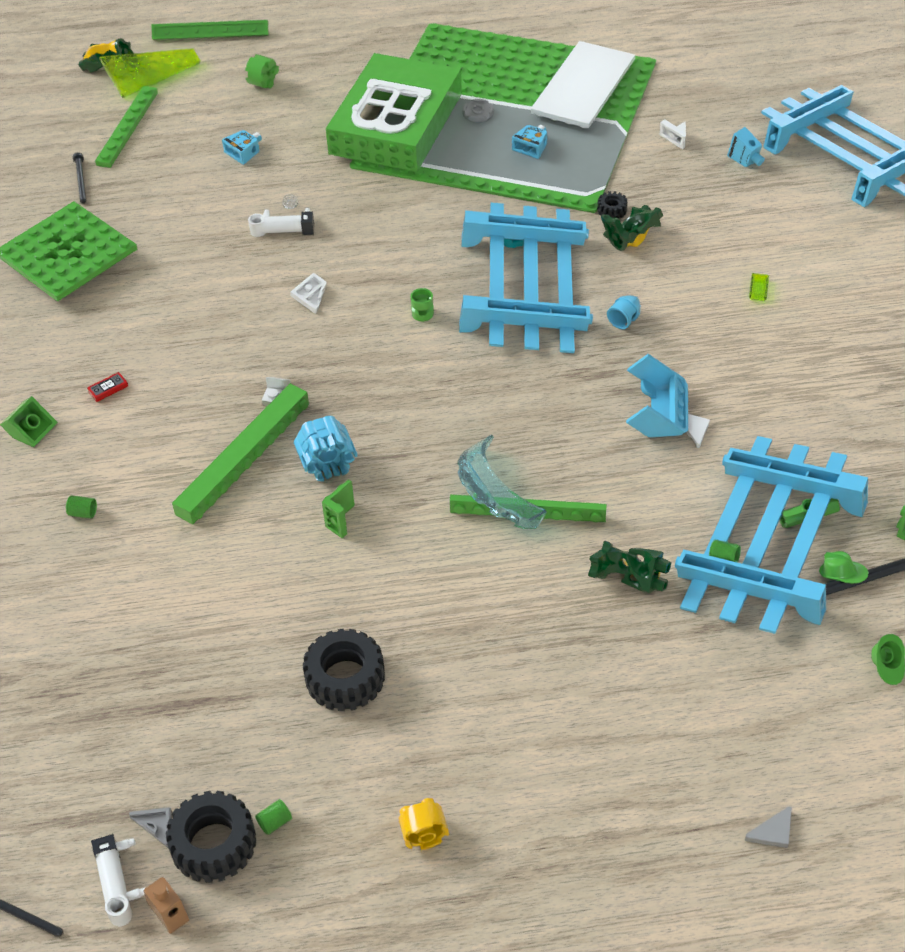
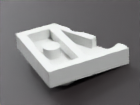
(310, 292)

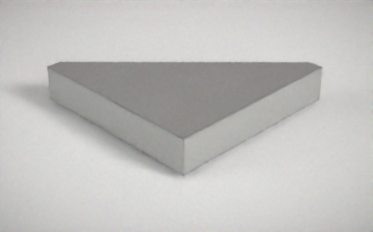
(154, 822)
(773, 831)

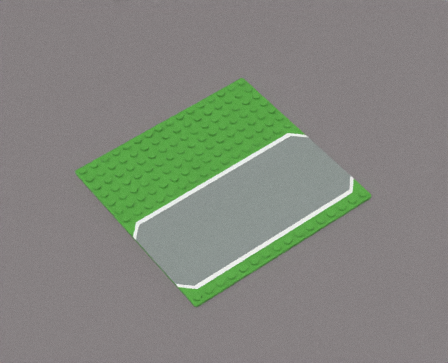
(512, 77)

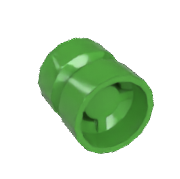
(422, 304)

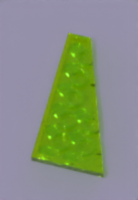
(137, 70)

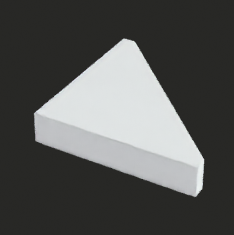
(697, 428)

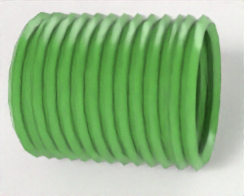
(81, 506)
(725, 550)
(273, 816)

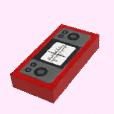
(107, 386)

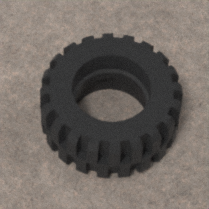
(350, 691)
(216, 861)

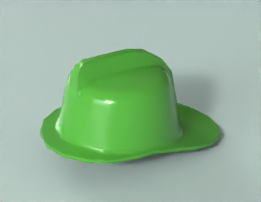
(840, 567)
(889, 659)

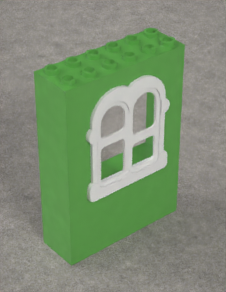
(403, 87)

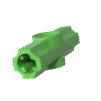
(797, 514)

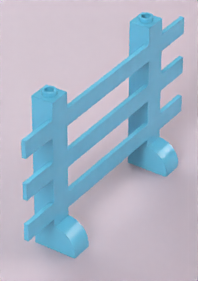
(815, 111)
(529, 311)
(747, 577)

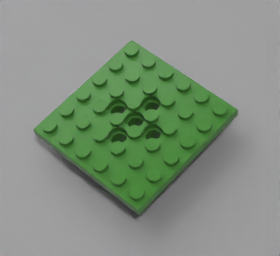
(66, 250)

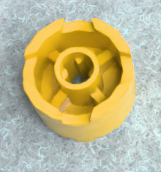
(423, 824)

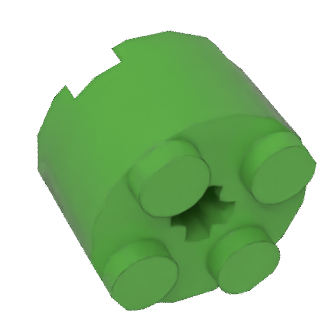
(261, 71)

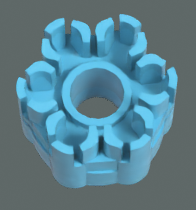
(325, 445)

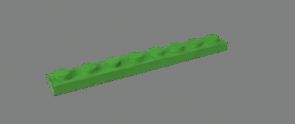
(210, 29)
(126, 127)
(555, 509)

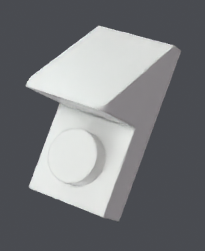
(674, 133)
(274, 388)

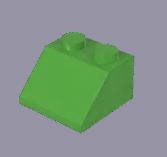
(29, 422)

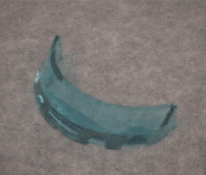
(490, 490)

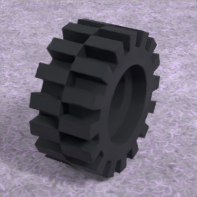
(612, 204)

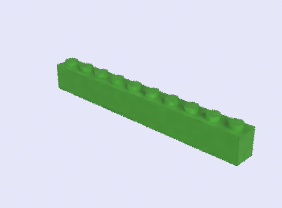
(240, 454)

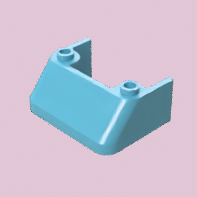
(668, 399)

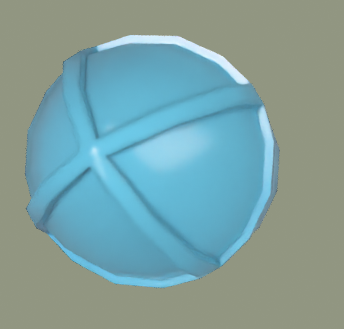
(624, 311)

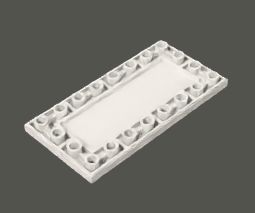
(583, 84)

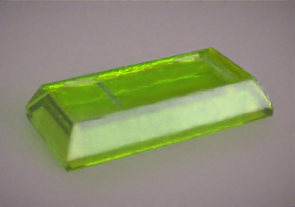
(759, 287)

